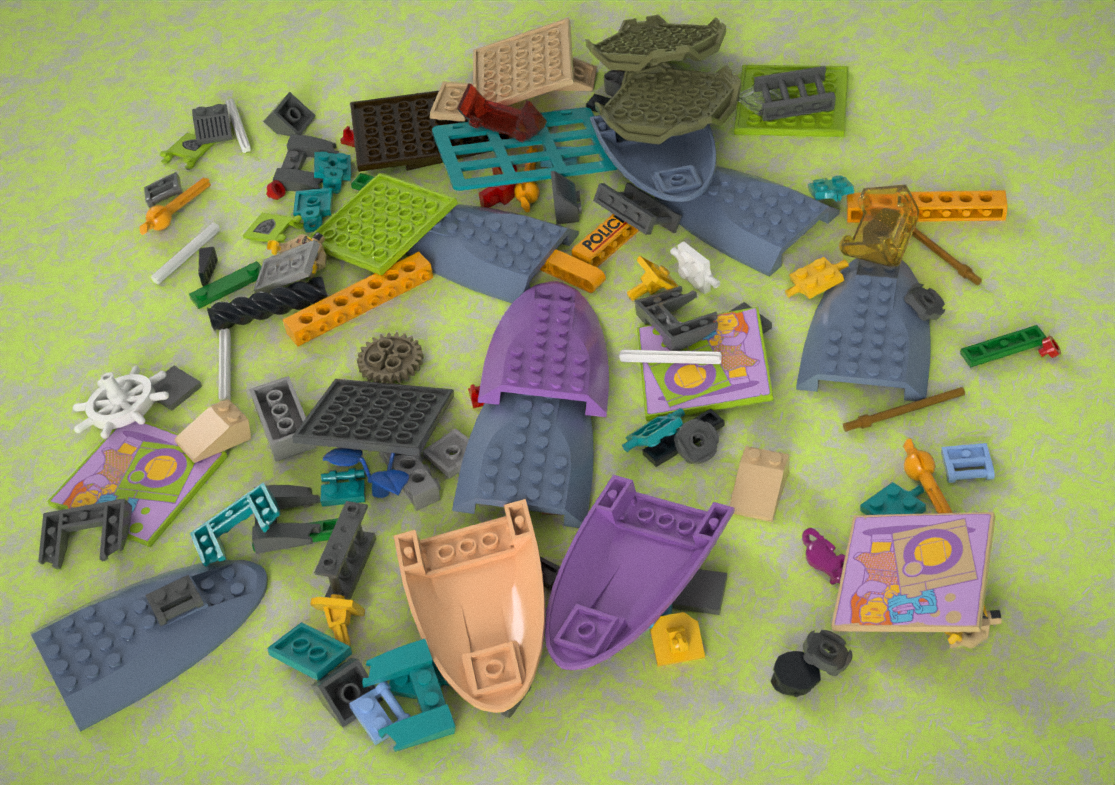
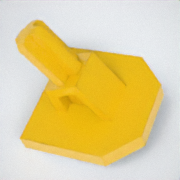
(652, 279)
(338, 614)
(676, 639)

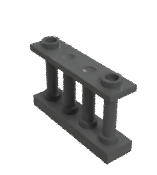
(795, 106)
(637, 208)
(346, 551)

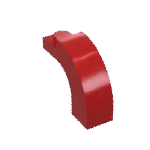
(496, 194)

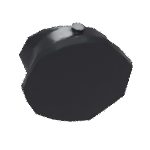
(794, 675)

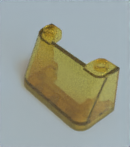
(884, 227)

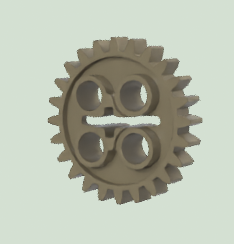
(390, 358)

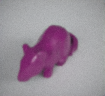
(821, 555)

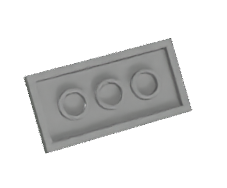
(287, 267)

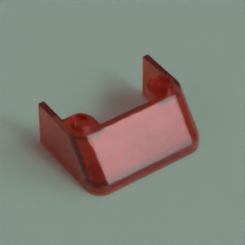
(500, 118)

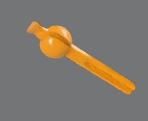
(527, 192)
(160, 217)
(920, 467)

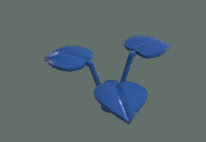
(381, 481)

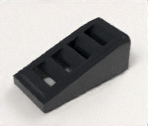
(207, 264)

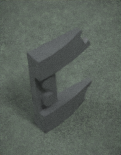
(298, 149)
(676, 335)
(56, 526)
(286, 535)

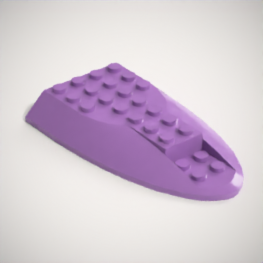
(548, 348)
(625, 571)

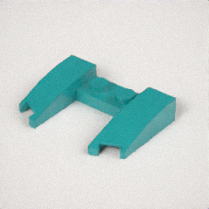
(207, 536)
(435, 716)

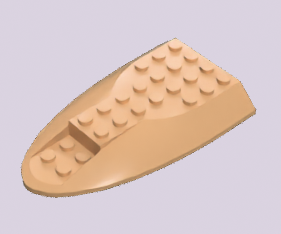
(479, 605)

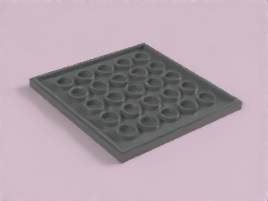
(374, 417)

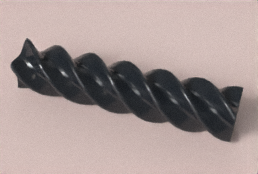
(263, 304)

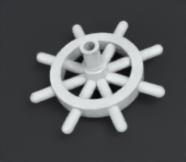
(120, 401)

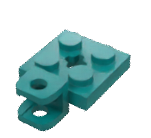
(332, 169)
(313, 206)

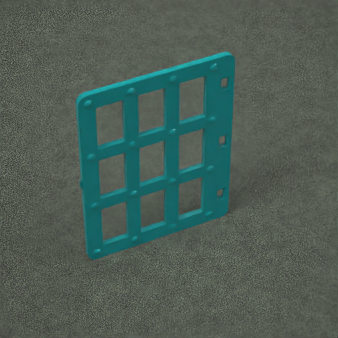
(443, 134)

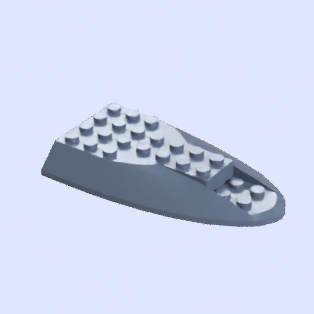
(671, 171)
(750, 217)
(491, 249)
(868, 333)
(529, 452)
(119, 653)

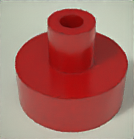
(275, 190)
(1050, 347)

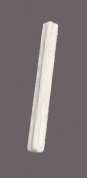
(238, 126)
(185, 253)
(664, 356)
(224, 365)

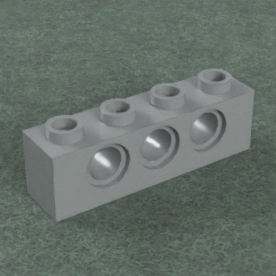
(421, 487)

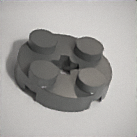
(925, 302)
(691, 452)
(833, 661)

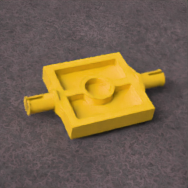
(816, 277)

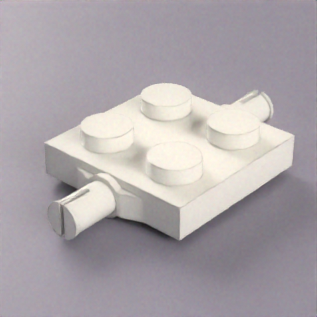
(694, 268)

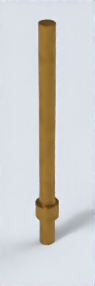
(963, 269)
(866, 420)

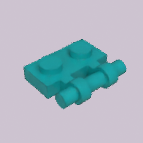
(339, 493)

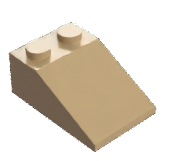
(583, 76)
(214, 431)
(759, 483)

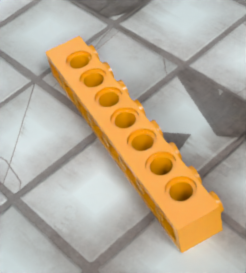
(948, 206)
(357, 299)

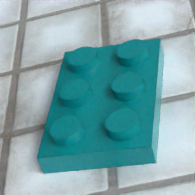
(309, 651)

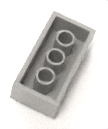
(280, 416)

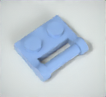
(967, 456)
(372, 714)

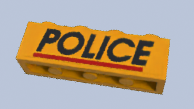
(604, 241)

